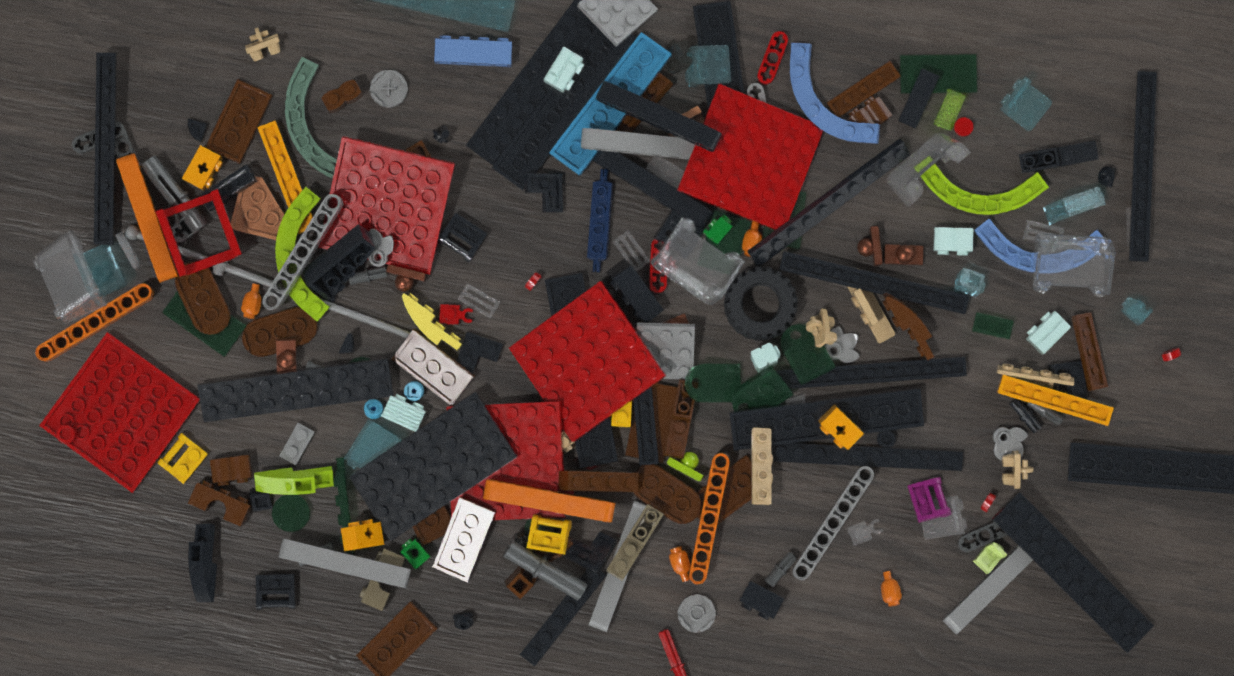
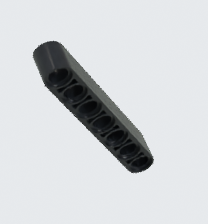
(658, 116)
(653, 187)

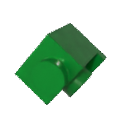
(718, 229)
(415, 561)

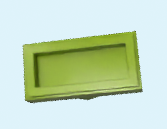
(687, 465)

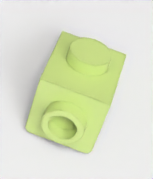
(989, 557)

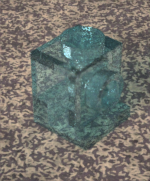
(975, 280)
(1135, 310)

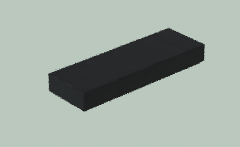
(918, 98)
(232, 185)

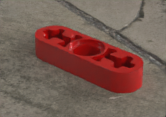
(782, 46)
(653, 279)

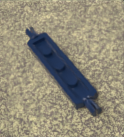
(600, 220)

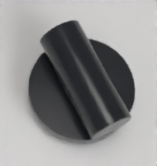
(441, 135)
(1106, 176)
(463, 621)

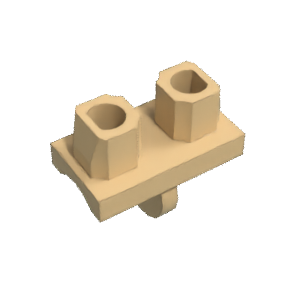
(254, 48)
(820, 328)
(1014, 460)

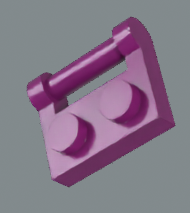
(923, 501)

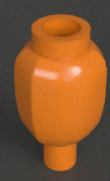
(751, 238)
(251, 302)
(680, 562)
(890, 590)

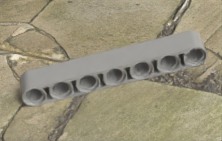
(635, 143)
(311, 247)
(841, 518)
(344, 563)
(613, 586)
(987, 590)

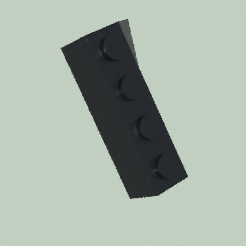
(338, 263)

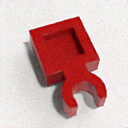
(451, 314)

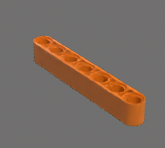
(147, 217)
(85, 323)
(549, 500)
(710, 528)

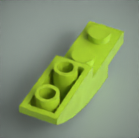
(292, 482)

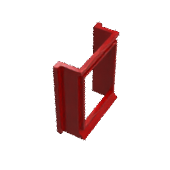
(208, 262)

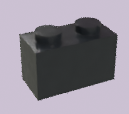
(760, 599)

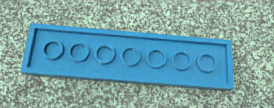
(633, 73)

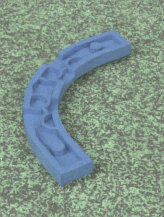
(813, 107)
(1005, 250)

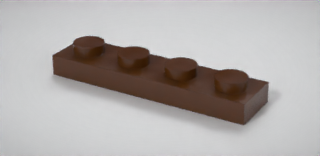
(863, 89)
(654, 93)
(1089, 351)

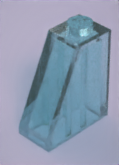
(1074, 205)
(370, 444)

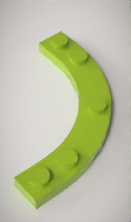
(983, 204)
(285, 244)

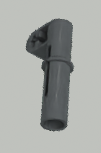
(192, 218)
(542, 568)

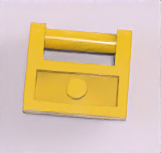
(188, 461)
(548, 541)

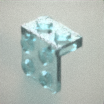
(708, 66)
(1025, 104)

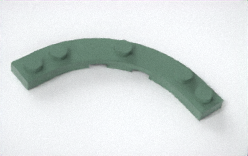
(296, 120)

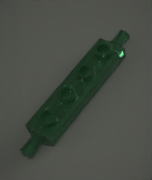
(342, 497)

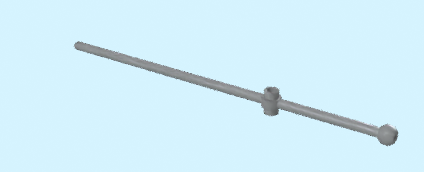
(133, 233)

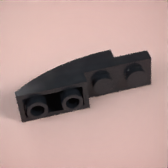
(1058, 157)
(201, 568)

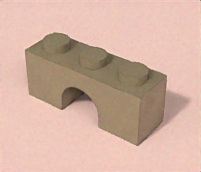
(374, 594)

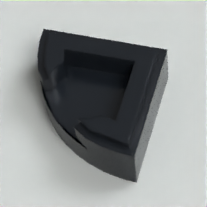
(197, 129)

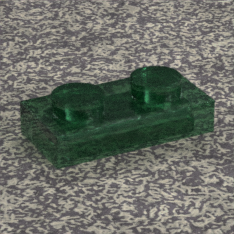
(992, 326)

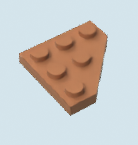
(257, 211)

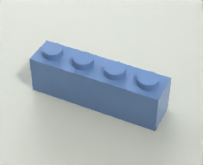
(473, 52)

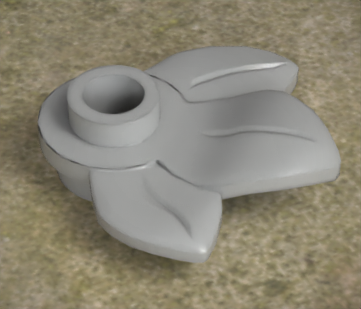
(384, 247)
(844, 346)
(1011, 443)

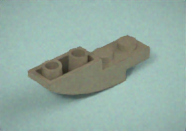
(634, 542)

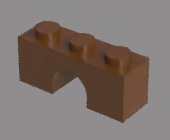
(205, 494)

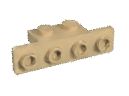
(872, 314)
(1043, 378)
(761, 466)

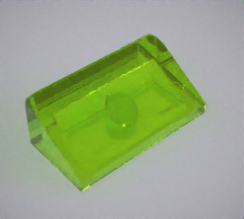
(949, 109)

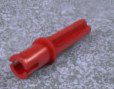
(672, 653)

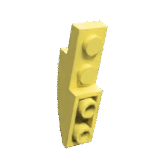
(423, 318)

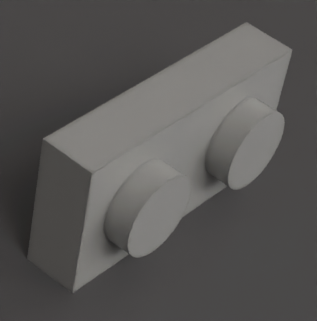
(297, 444)

